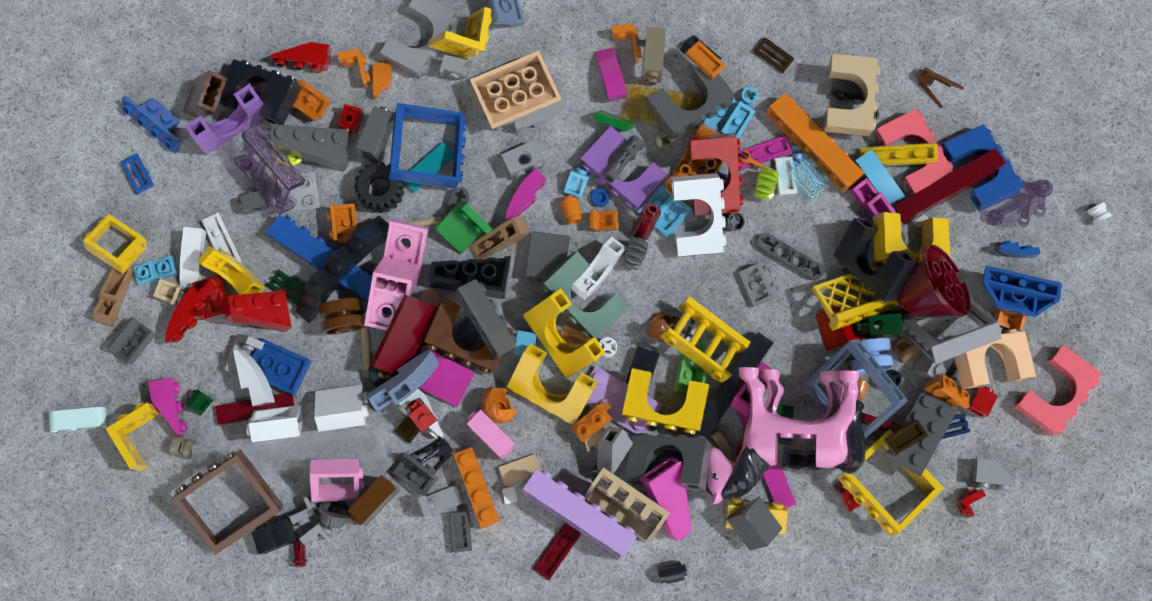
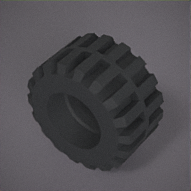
(378, 203)

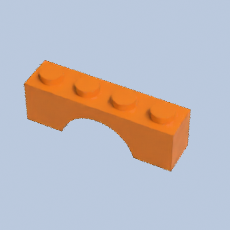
(477, 488)

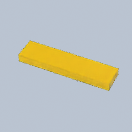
(905, 154)

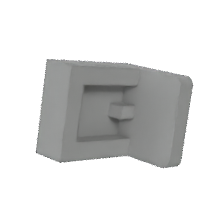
(303, 517)

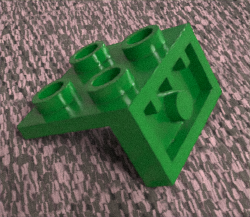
(462, 226)

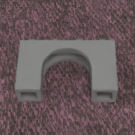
(417, 60)

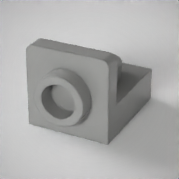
(313, 533)

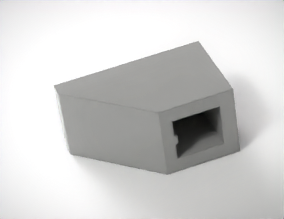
(612, 448)
(990, 472)

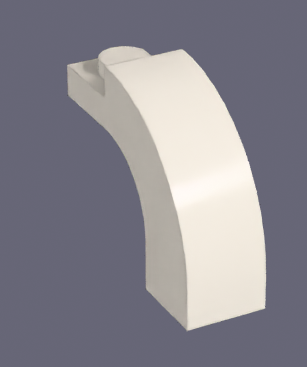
(599, 268)

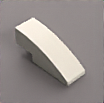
(191, 250)
(253, 378)

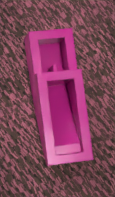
(611, 74)
(525, 196)
(870, 199)

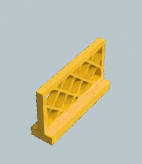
(850, 314)

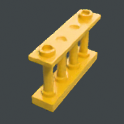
(714, 325)

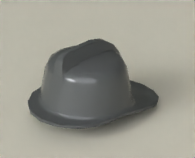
(333, 514)

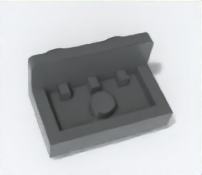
(131, 340)
(415, 474)

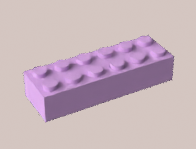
(579, 514)

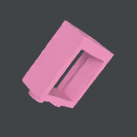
(490, 434)
(336, 468)

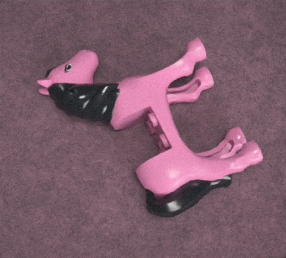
(837, 433)

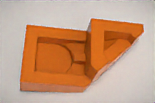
(381, 77)

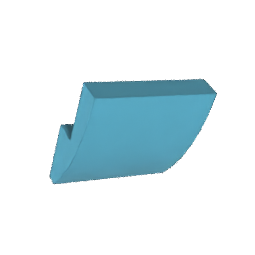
(732, 119)
(673, 219)

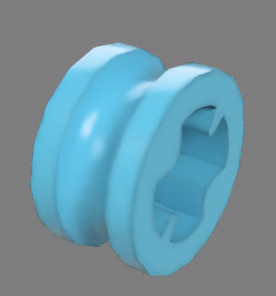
(751, 90)

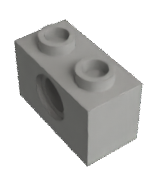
(530, 151)

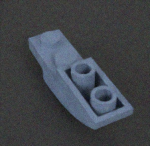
(408, 380)

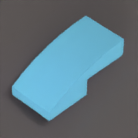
(153, 271)

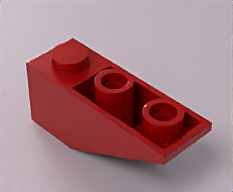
(314, 54)

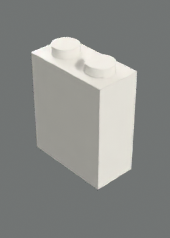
(341, 408)

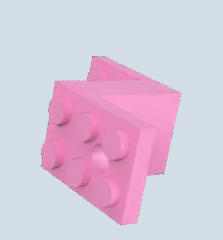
(396, 272)

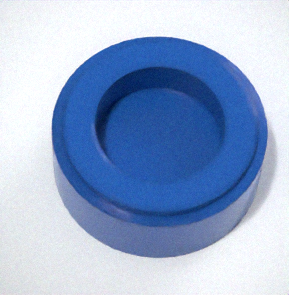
(600, 197)

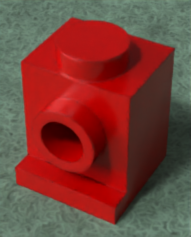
(353, 112)

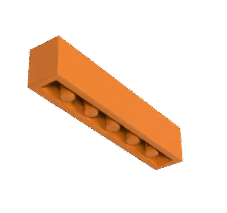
(814, 142)

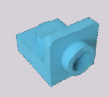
(577, 182)

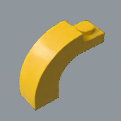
(232, 270)

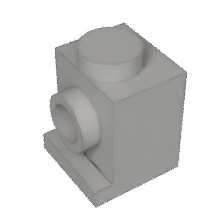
(454, 67)

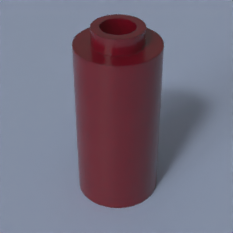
(646, 221)

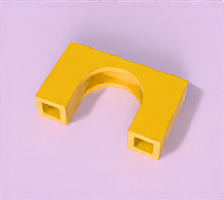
(888, 237)
(567, 357)
(527, 384)
(687, 418)

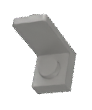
(245, 343)
(440, 501)

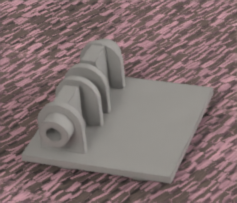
(306, 195)

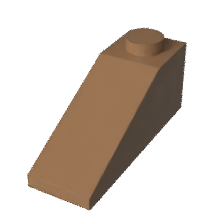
(500, 238)

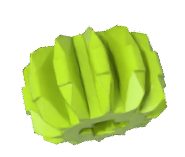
(766, 183)

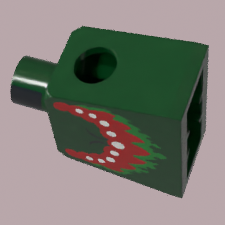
(890, 326)

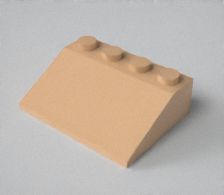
(515, 89)

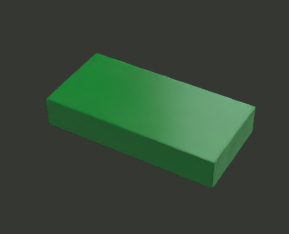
(614, 120)

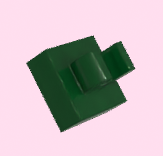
(199, 401)

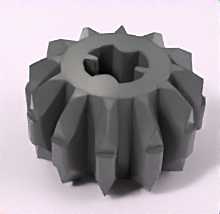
(635, 253)

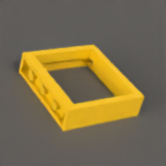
(874, 508)

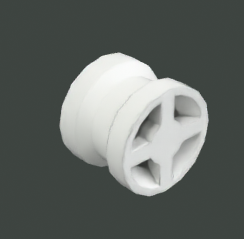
(1099, 213)
(608, 344)

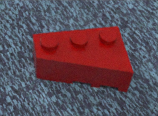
(259, 309)

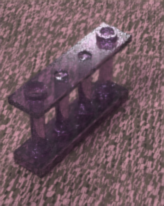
(278, 165)

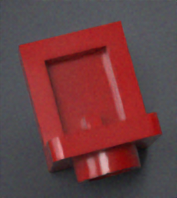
(420, 414)
(846, 496)
(971, 496)

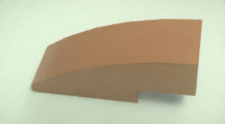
(112, 296)

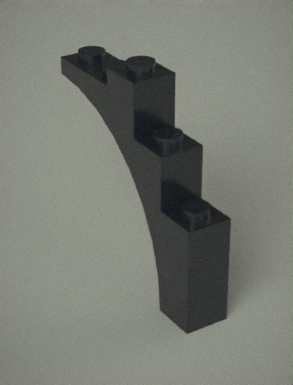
(340, 264)

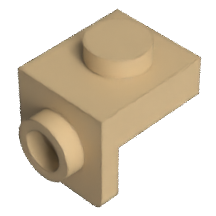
(169, 291)

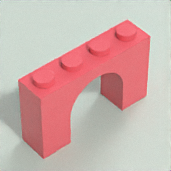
(913, 127)
(1081, 379)

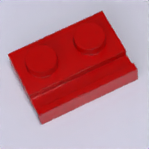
(213, 305)

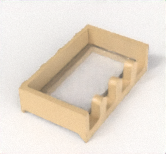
(626, 505)

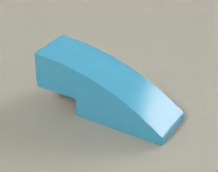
(880, 177)

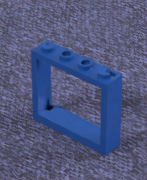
(431, 115)

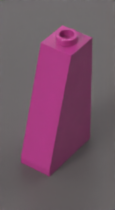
(665, 489)

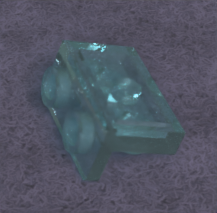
(809, 178)

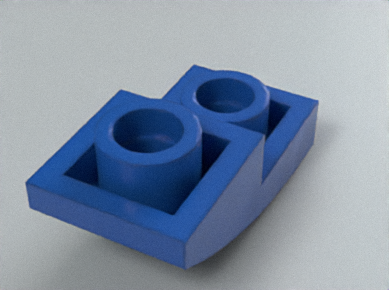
(1013, 250)

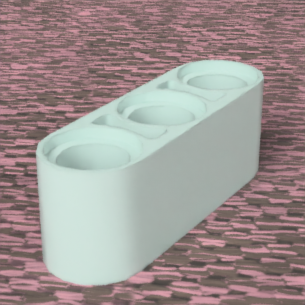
(77, 418)

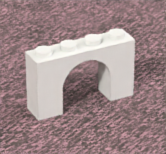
(711, 237)

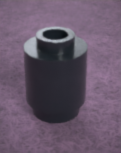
(672, 572)

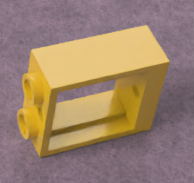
(128, 256)

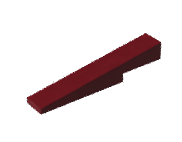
(949, 186)

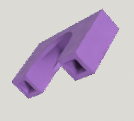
(213, 135)
(634, 192)

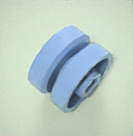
(876, 348)

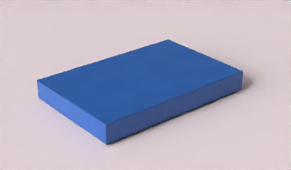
(281, 366)

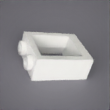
(275, 423)

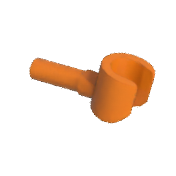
(750, 160)

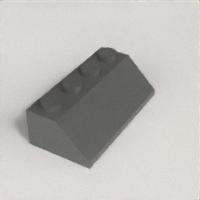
(485, 318)

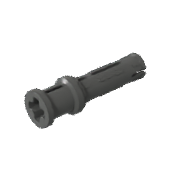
(612, 173)

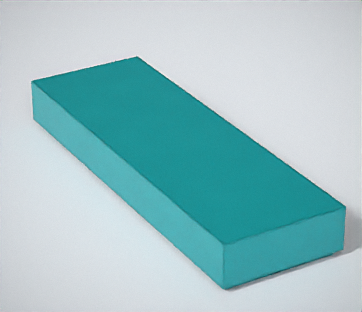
(432, 163)

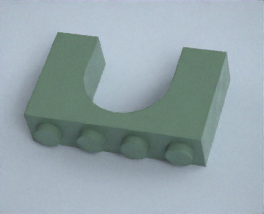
(594, 321)

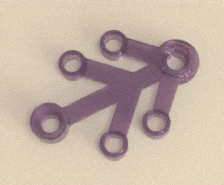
(1024, 200)

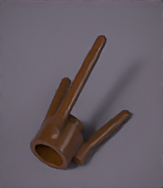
(928, 77)

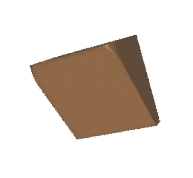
(904, 348)

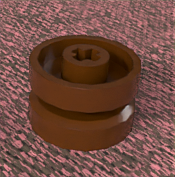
(341, 316)

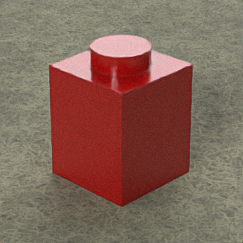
(982, 401)

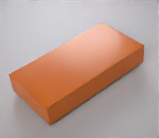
(705, 60)

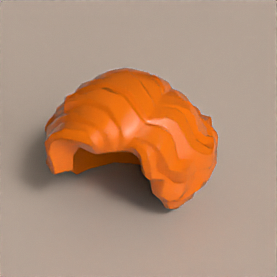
(497, 405)

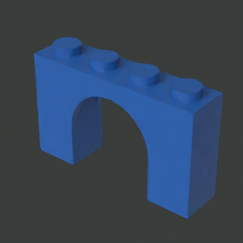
(977, 143)

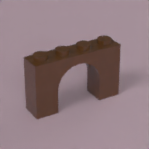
(440, 337)

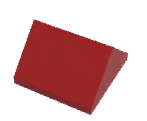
(838, 337)

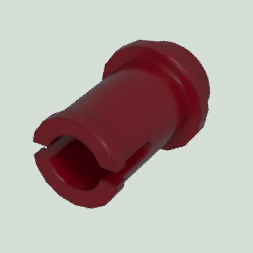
(299, 555)

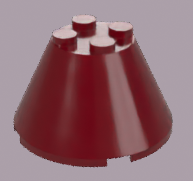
(935, 287)

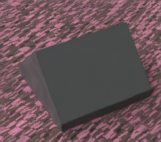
(755, 524)

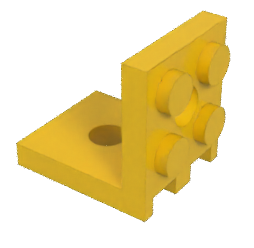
(474, 40)
(125, 425)

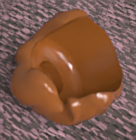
(660, 324)

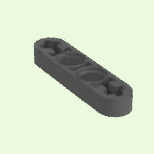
(791, 254)

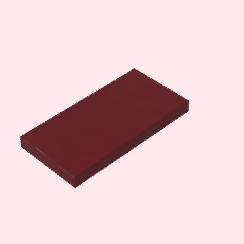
(404, 334)

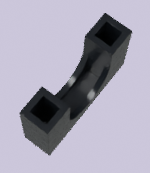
(281, 95)
(853, 256)

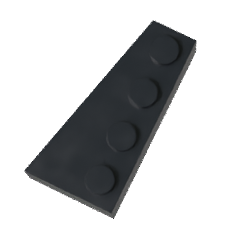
(453, 274)

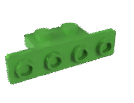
(688, 370)

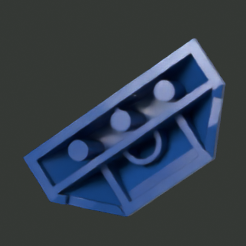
(1020, 291)

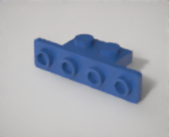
(155, 120)

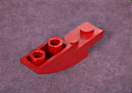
(185, 313)

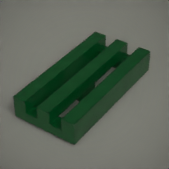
(276, 279)

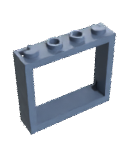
(875, 372)

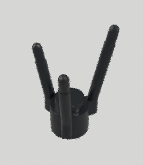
(440, 448)

